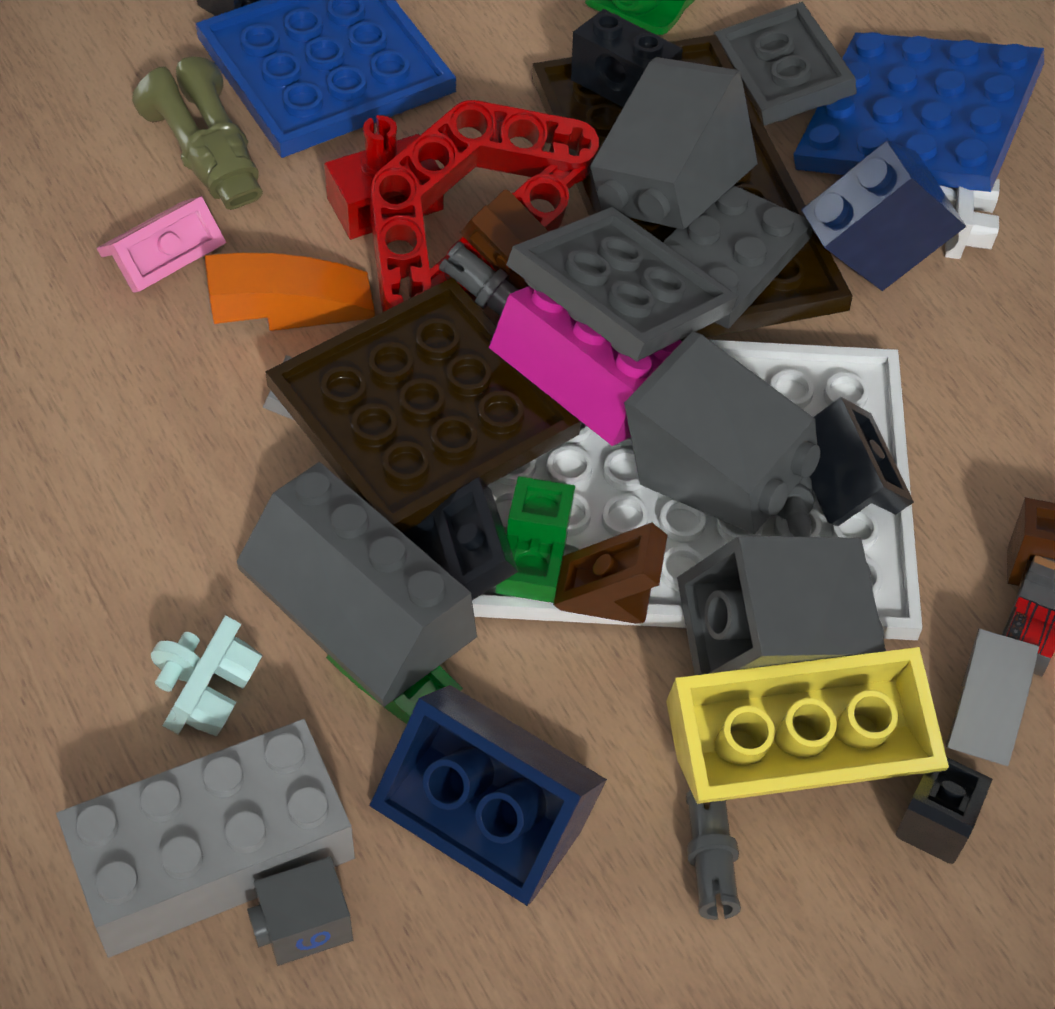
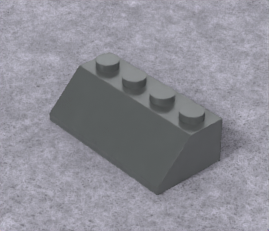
(356, 584)

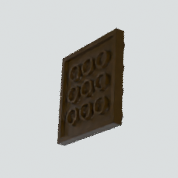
(419, 405)

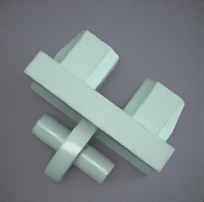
(198, 703)

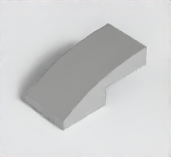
(993, 697)

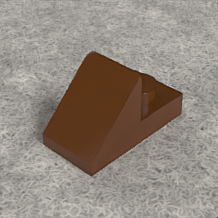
(613, 575)

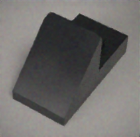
(944, 811)

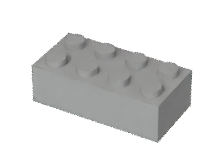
(203, 835)

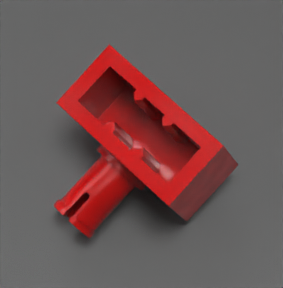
(352, 175)

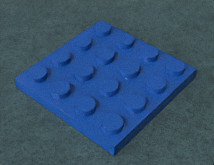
(323, 65)
(930, 95)

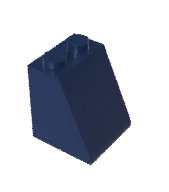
(884, 215)

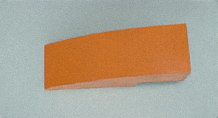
(286, 290)

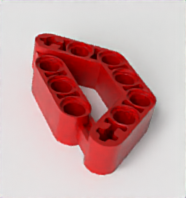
(550, 174)

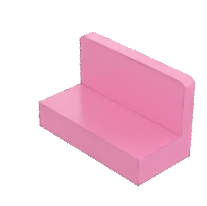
(164, 243)

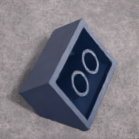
(486, 792)

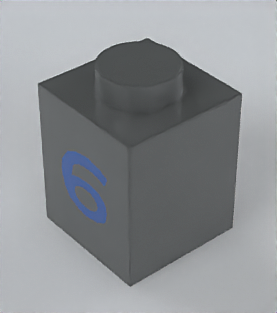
(301, 912)

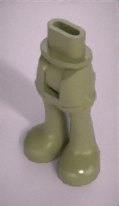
(213, 154)

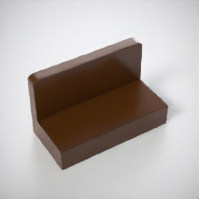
(499, 228)

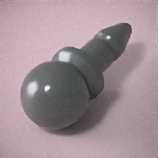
(797, 509)

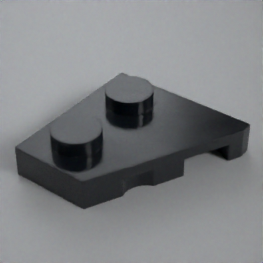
(467, 539)

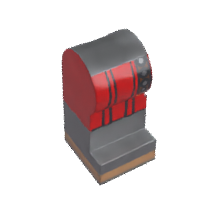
(1034, 611)

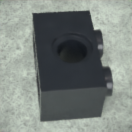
(613, 55)

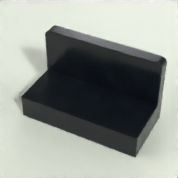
(854, 465)

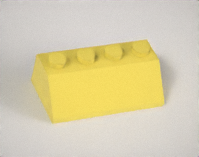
(805, 725)

